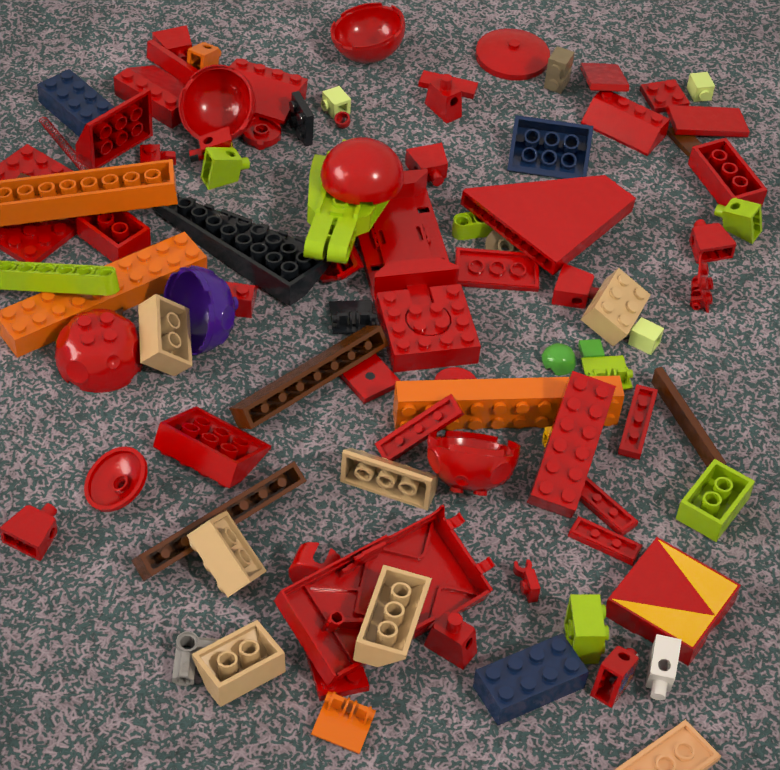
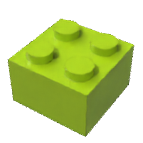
(586, 626)

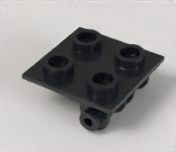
(351, 315)

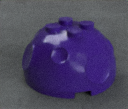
(209, 305)

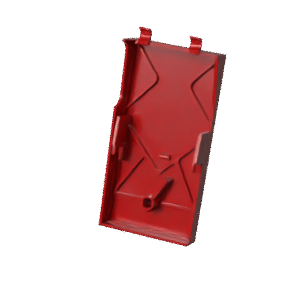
(332, 602)

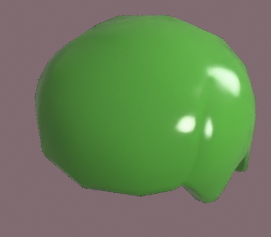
(559, 359)

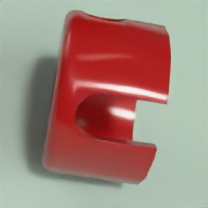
(303, 561)

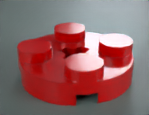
(270, 136)

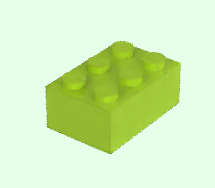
(715, 500)

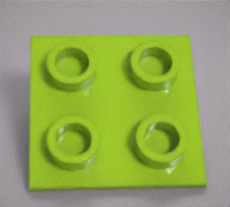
(608, 367)

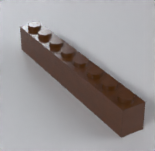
(308, 377)
(239, 508)

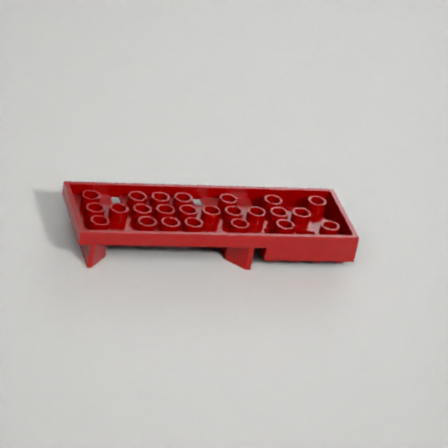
(417, 284)

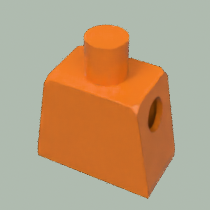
(203, 55)

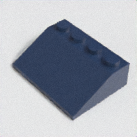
(550, 148)

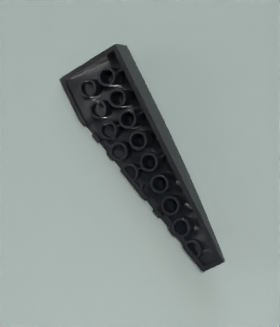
(250, 249)

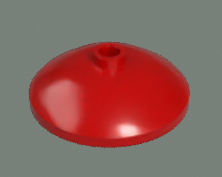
(115, 479)

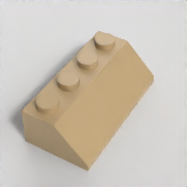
(388, 478)
(391, 617)

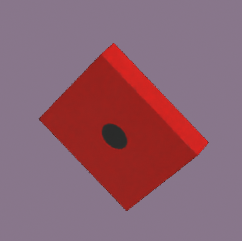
(370, 379)

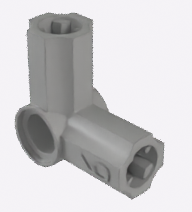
(184, 665)

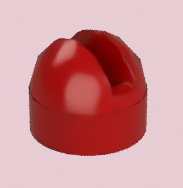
(339, 119)

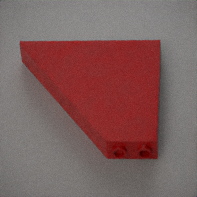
(551, 217)

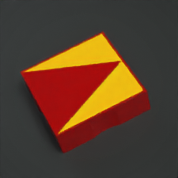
(672, 598)

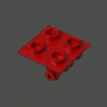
(700, 287)

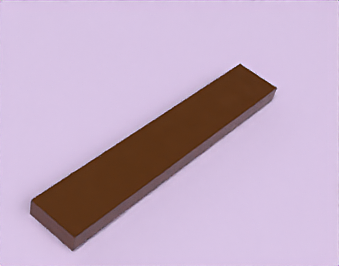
(685, 417)

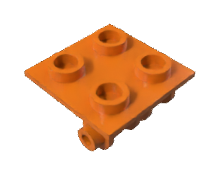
(343, 722)

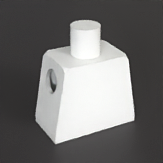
(662, 665)

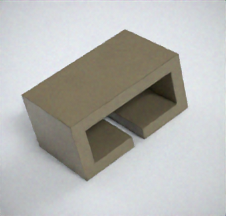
(559, 70)

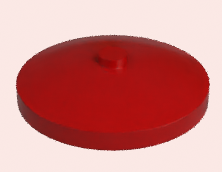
(512, 54)

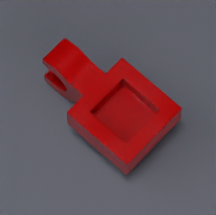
(529, 584)

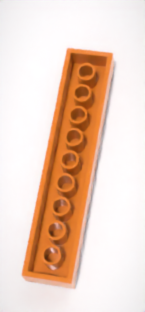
(87, 192)
(140, 276)
(495, 401)

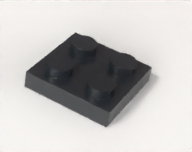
(301, 118)

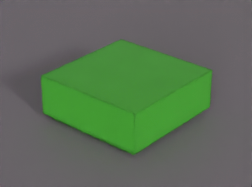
(591, 348)

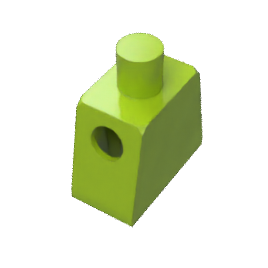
(222, 166)
(741, 218)

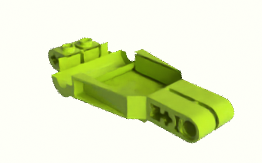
(333, 221)

